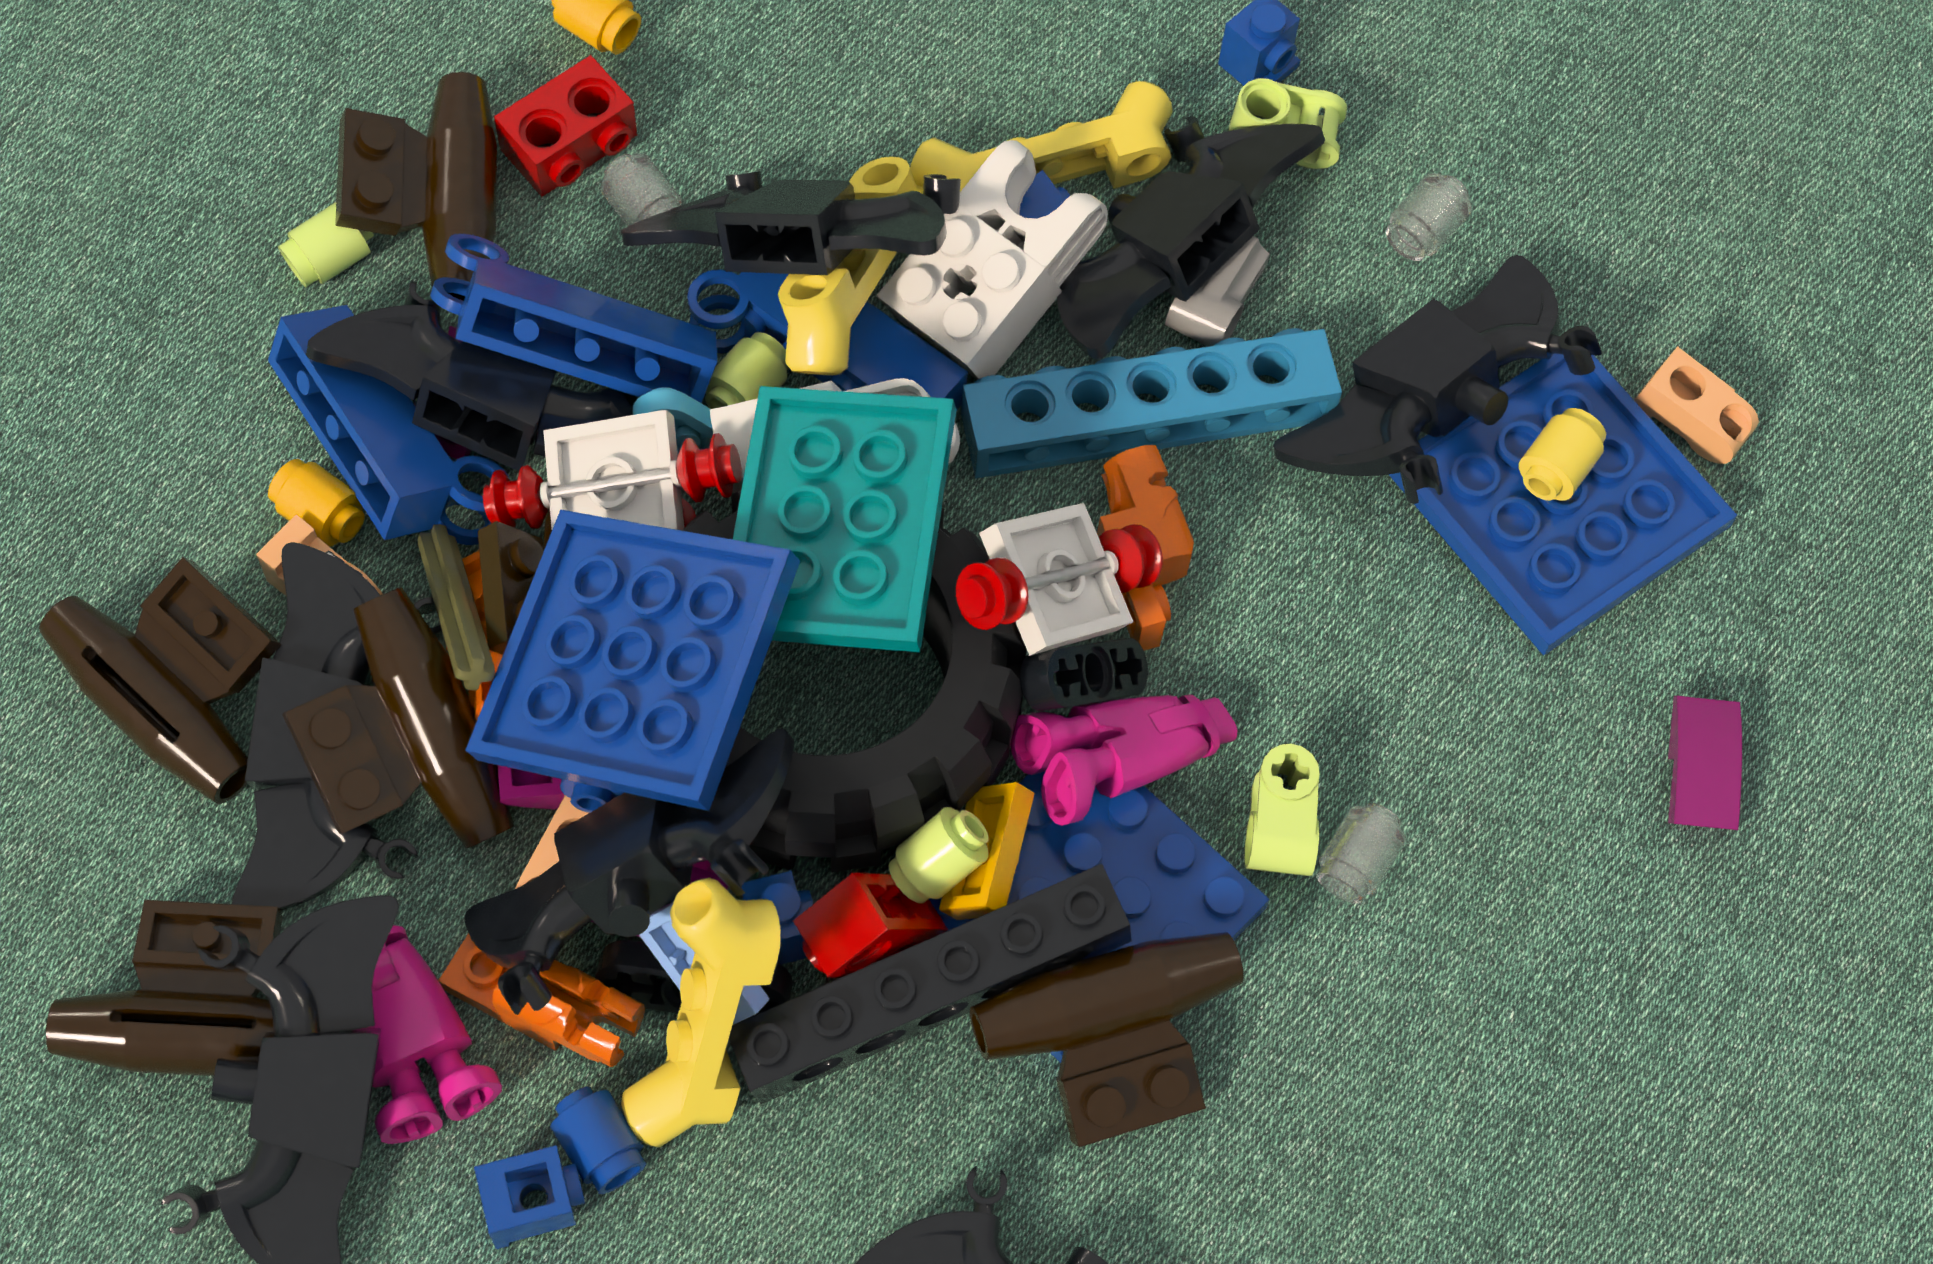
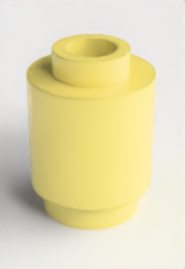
(1563, 455)

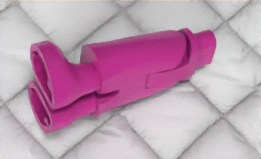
(1115, 747)
(416, 1024)

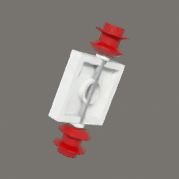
(615, 471)
(1057, 577)

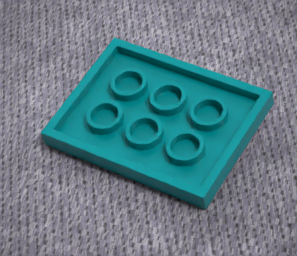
(859, 503)

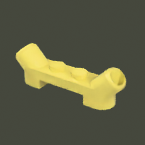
(1123, 144)
(825, 306)
(733, 948)

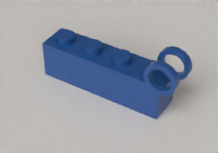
(572, 326)
(878, 344)
(369, 434)

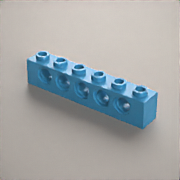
(1184, 416)

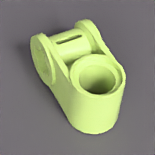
(1292, 105)
(1284, 822)

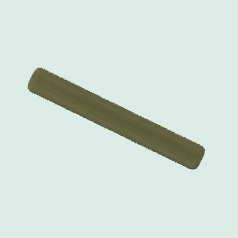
(456, 607)

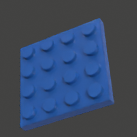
(1577, 557)
(634, 658)
(1156, 863)

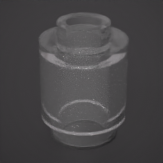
(637, 188)
(1428, 216)
(1361, 852)

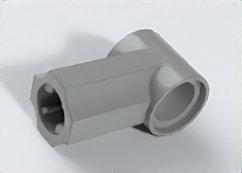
(1218, 305)

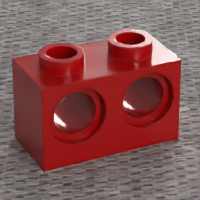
(558, 117)
(864, 923)

